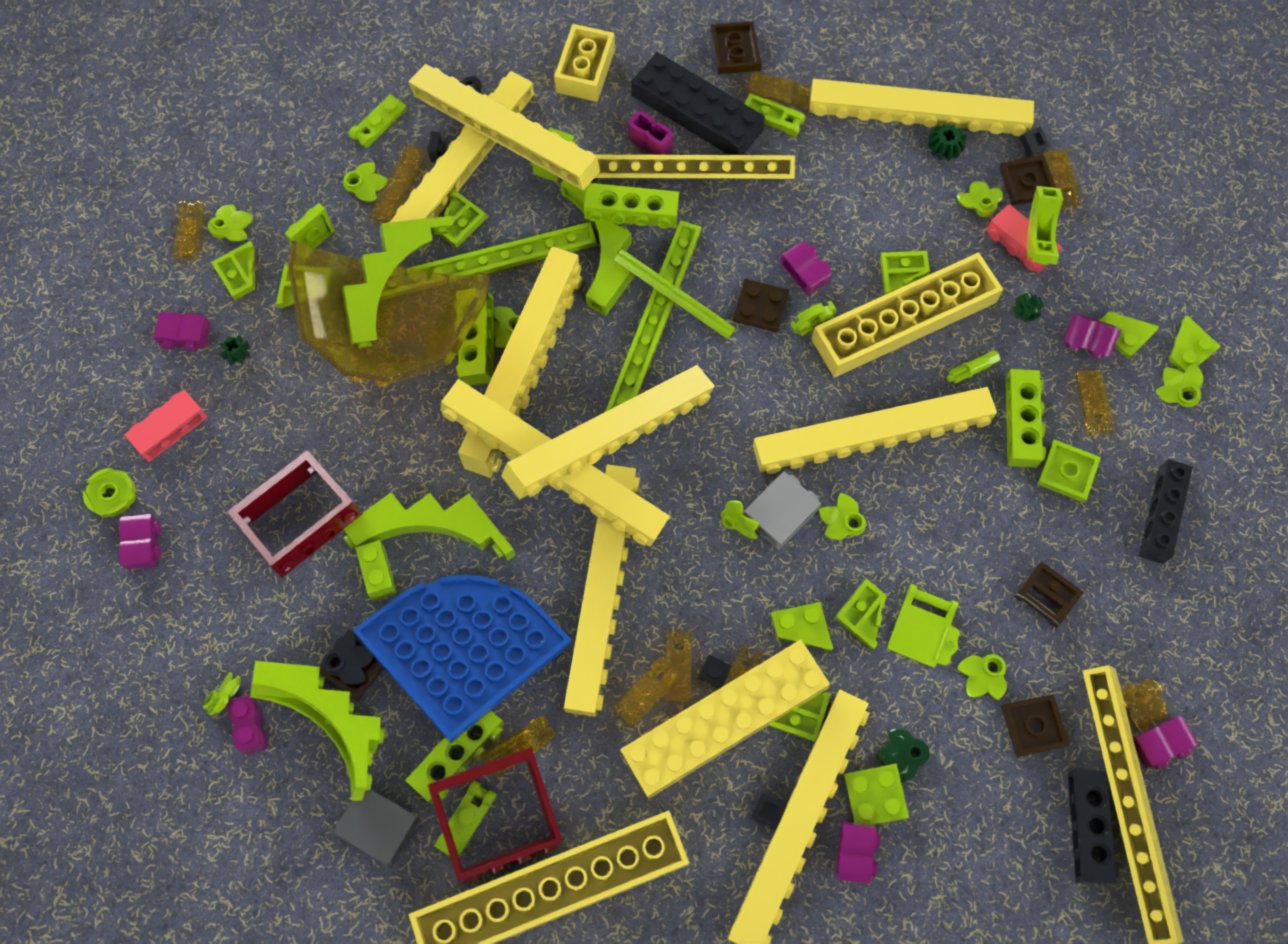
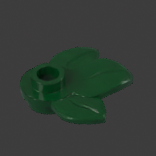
(899, 753)

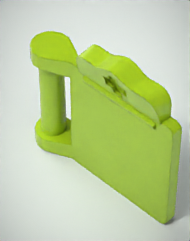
(924, 634)

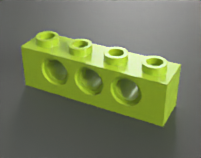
(623, 197)
(481, 346)
(1018, 452)
(441, 755)

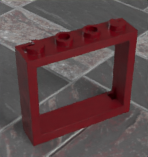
(278, 488)
(520, 853)

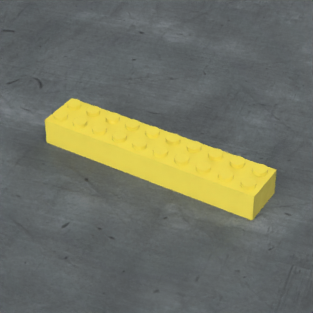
(526, 351)
(554, 886)

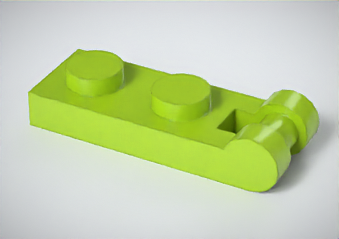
(777, 114)
(378, 121)
(467, 817)

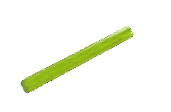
(674, 293)

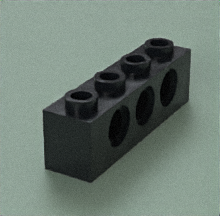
(1165, 511)
(1086, 868)

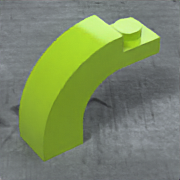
(1043, 224)

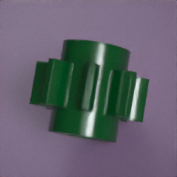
(1028, 307)
(235, 350)

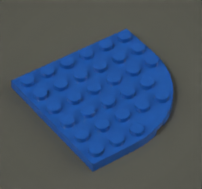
(461, 646)

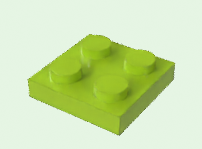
(311, 228)
(1069, 471)
(876, 795)

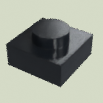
(1034, 141)
(436, 146)
(714, 671)
(768, 811)

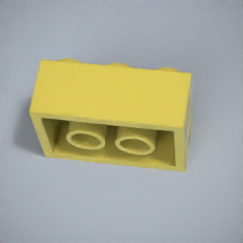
(584, 62)

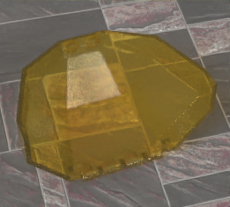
(416, 318)

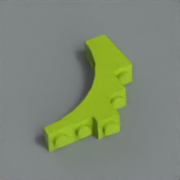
(611, 276)
(331, 710)

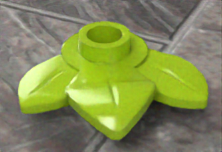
(367, 183)
(981, 198)
(232, 223)
(503, 324)
(1179, 383)
(839, 517)
(733, 518)
(981, 679)
(218, 699)

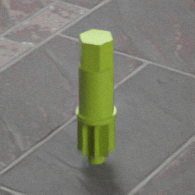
(973, 367)

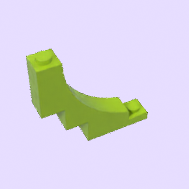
(398, 242)
(461, 520)

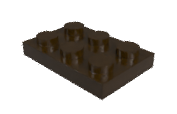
(735, 47)

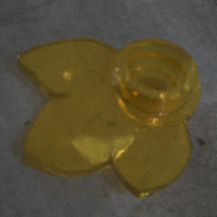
(1148, 704)

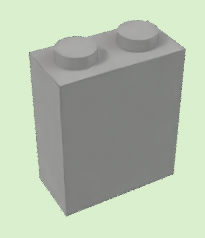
(783, 509)

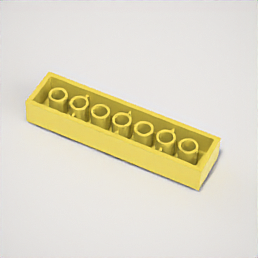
(906, 314)
(725, 718)

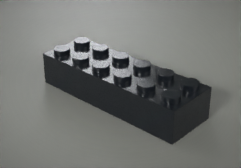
(697, 105)

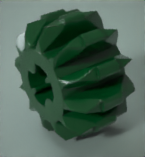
(947, 141)

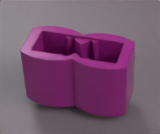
(649, 134)
(806, 267)
(181, 330)
(1091, 335)
(139, 541)
(247, 732)
(1164, 742)
(856, 852)

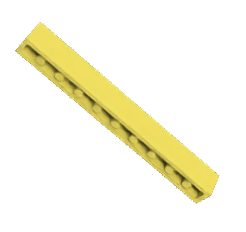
(921, 107)
(505, 127)
(461, 157)
(697, 166)
(873, 430)
(606, 433)
(587, 486)
(597, 609)
(1132, 807)
(798, 821)

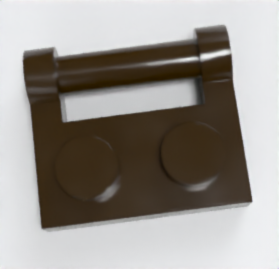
(1054, 588)

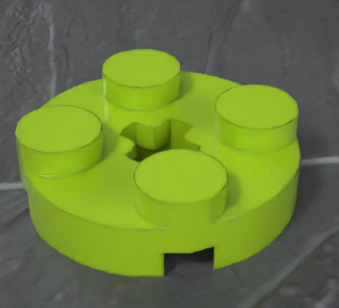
(813, 317)
(97, 489)

